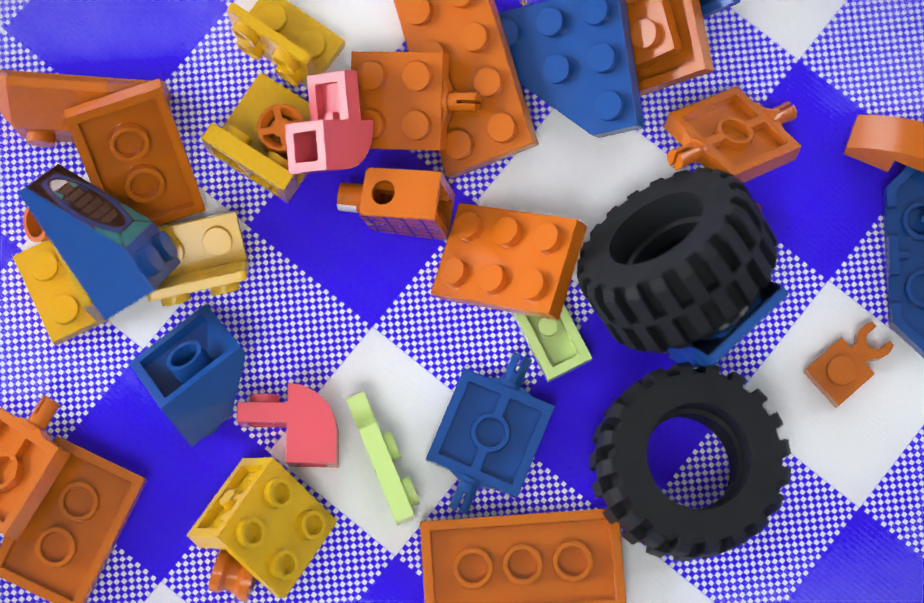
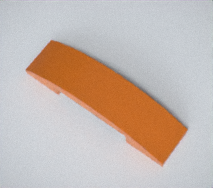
(887, 139)

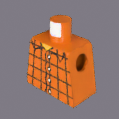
(418, 205)

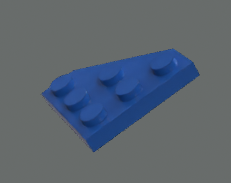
(578, 61)
(905, 256)

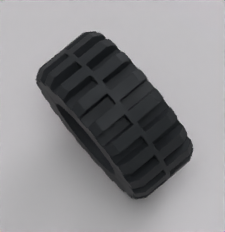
(677, 260)
(742, 428)

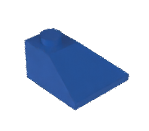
(193, 374)

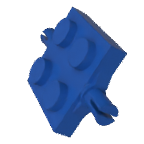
(490, 433)

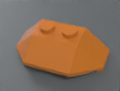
(36, 101)

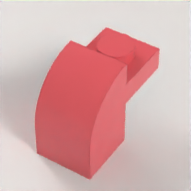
(336, 133)
(309, 421)

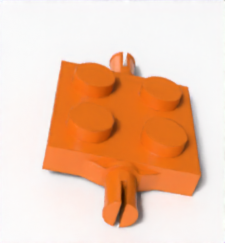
(408, 98)
(732, 135)
(27, 465)

